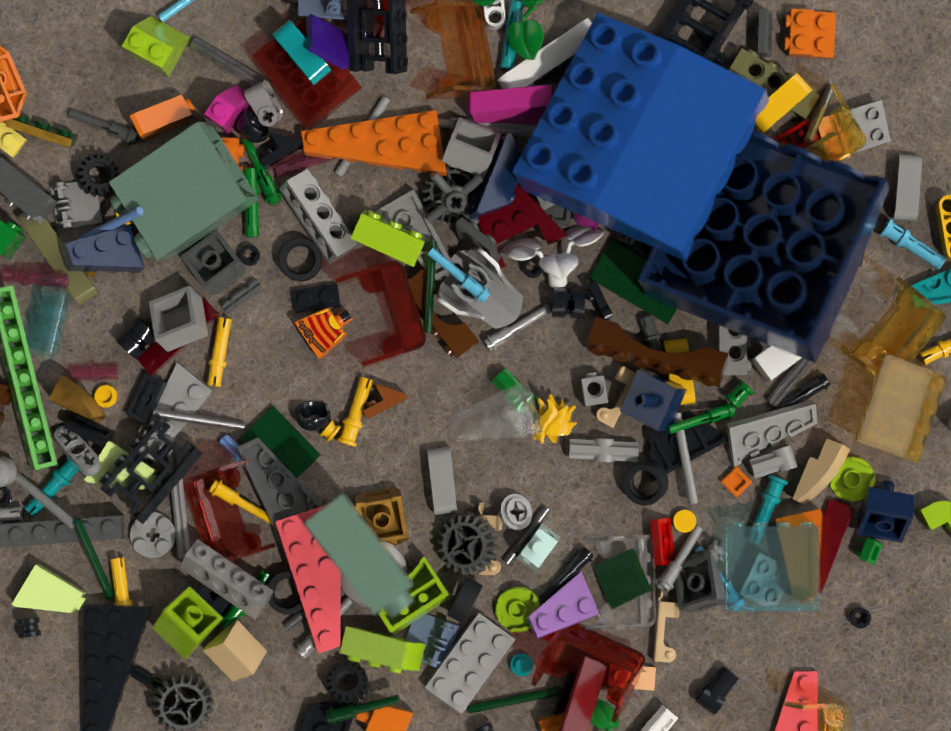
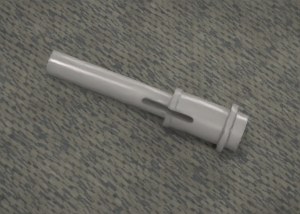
(507, 333)
(669, 576)
(308, 645)

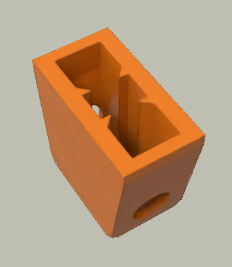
(386, 719)

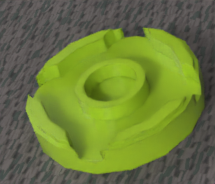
(851, 485)
(515, 607)

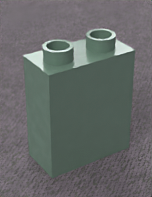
(184, 191)
(362, 556)

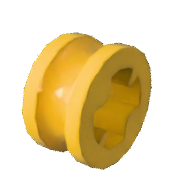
(330, 431)

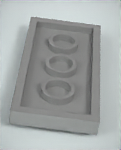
(469, 662)

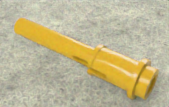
(232, 497)

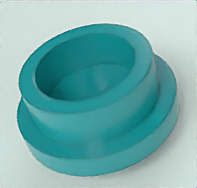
(521, 664)

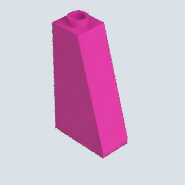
(510, 105)

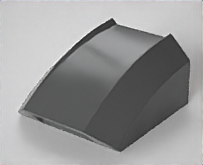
(213, 263)
(700, 583)

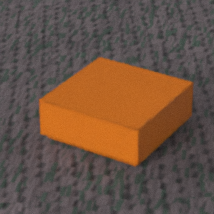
(736, 481)

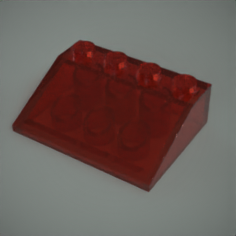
(308, 101)

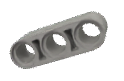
(908, 187)
(442, 480)

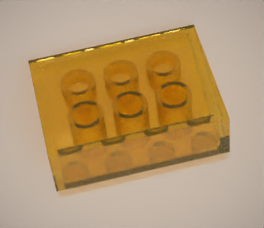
(900, 408)

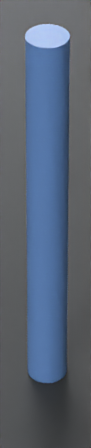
(114, 223)

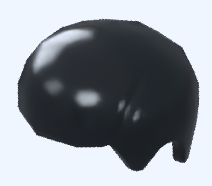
(251, 128)
(309, 409)

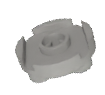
(162, 545)

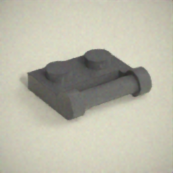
(470, 232)

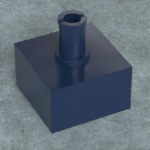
(653, 400)
(885, 513)

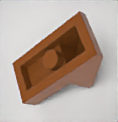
(390, 399)

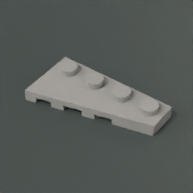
(181, 394)

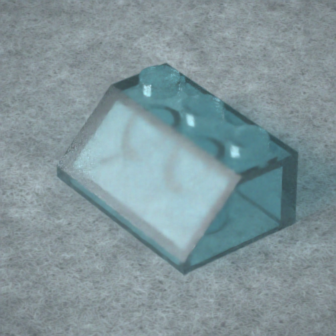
(48, 321)

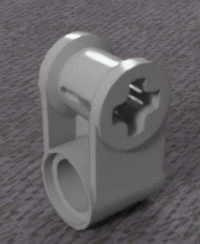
(263, 101)

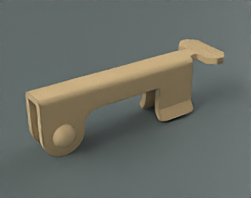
(610, 416)
(495, 522)
(664, 609)

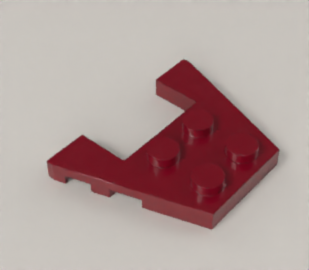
(517, 218)

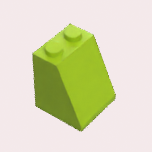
(156, 44)
(187, 622)

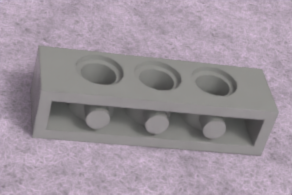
(318, 228)
(738, 366)
(226, 579)

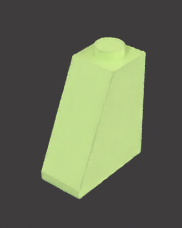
(107, 459)
(49, 592)

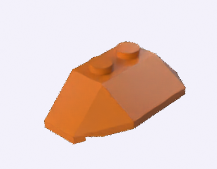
(11, 88)

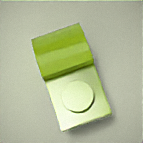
(936, 514)

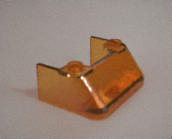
(463, 45)

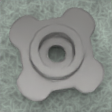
(718, 550)

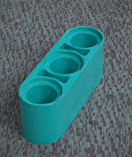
(296, 47)

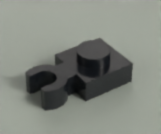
(596, 296)

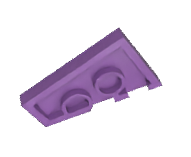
(564, 609)

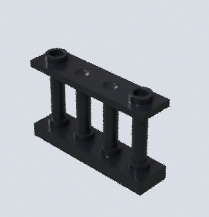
(682, 17)

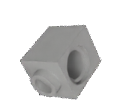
(591, 400)

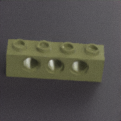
(749, 58)

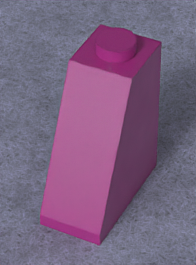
(227, 108)

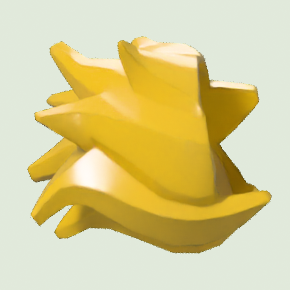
(554, 419)

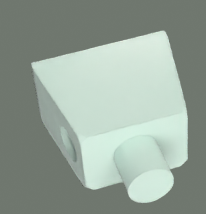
(538, 547)

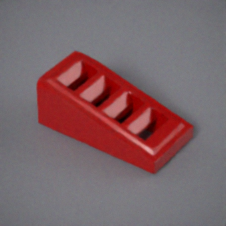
(806, 123)

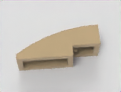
(821, 471)

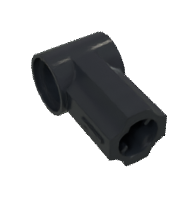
(717, 690)

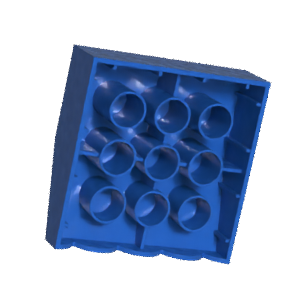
(640, 136)

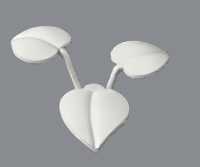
(556, 265)

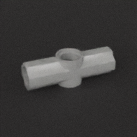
(603, 450)

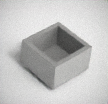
(471, 147)
(178, 318)

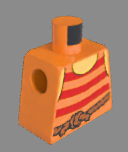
(324, 330)

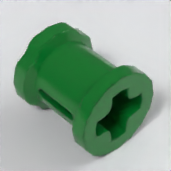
(739, 394)

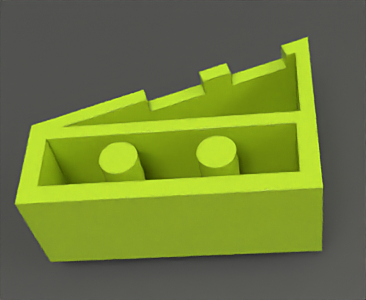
(388, 237)
(427, 594)
(382, 650)

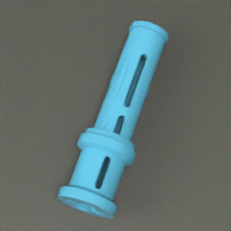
(904, 239)

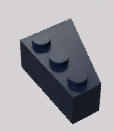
(105, 251)

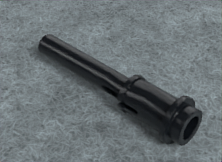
(815, 385)
(572, 568)

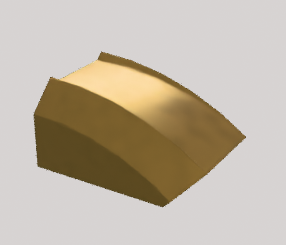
(76, 399)
(384, 513)

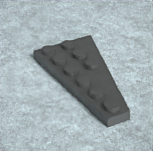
(275, 484)

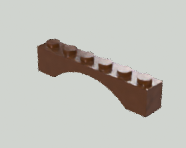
(700, 365)

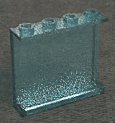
(772, 568)

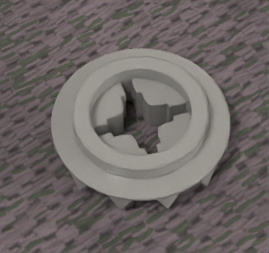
(519, 504)

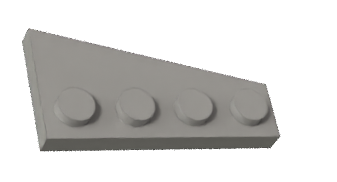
(411, 214)
(757, 432)

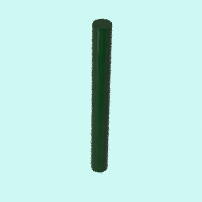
(429, 289)
(93, 558)
(512, 700)

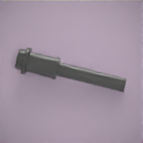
(116, 130)

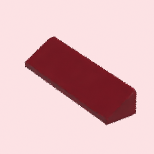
(157, 357)
(834, 525)
(583, 695)

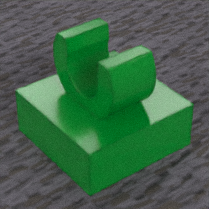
(870, 550)

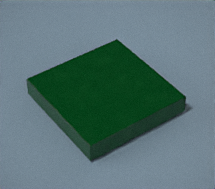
(622, 578)

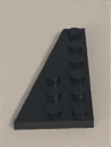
(108, 658)

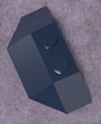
(499, 181)

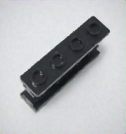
(361, 33)
(165, 482)

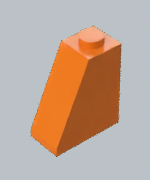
(162, 117)

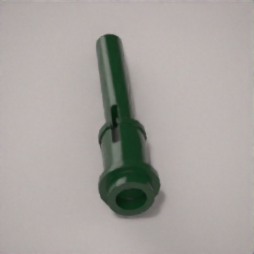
(350, 711)

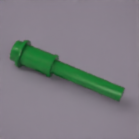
(270, 191)
(725, 411)

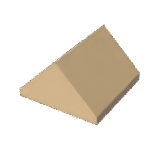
(236, 651)

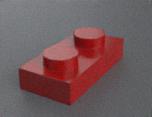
(662, 541)

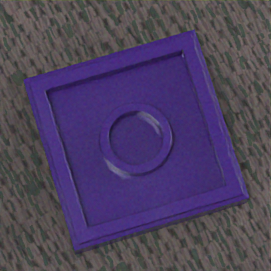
(327, 41)

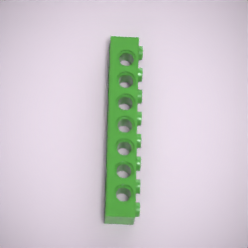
(24, 384)

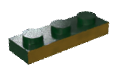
(43, 130)

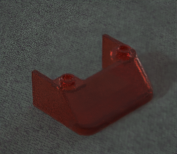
(393, 281)
(218, 521)
(574, 642)

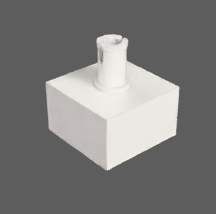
(773, 361)

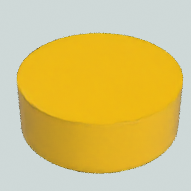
(105, 396)
(684, 521)

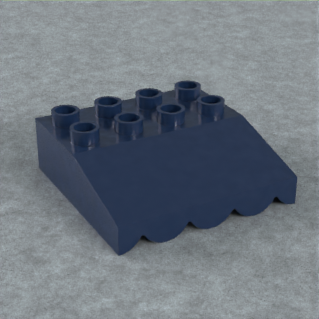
(756, 251)

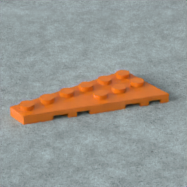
(389, 142)

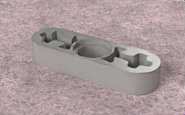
(77, 459)

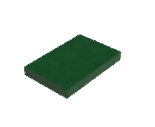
(283, 441)

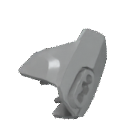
(501, 305)

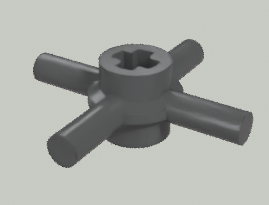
(453, 191)

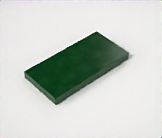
(620, 273)

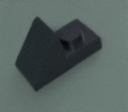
(286, 145)

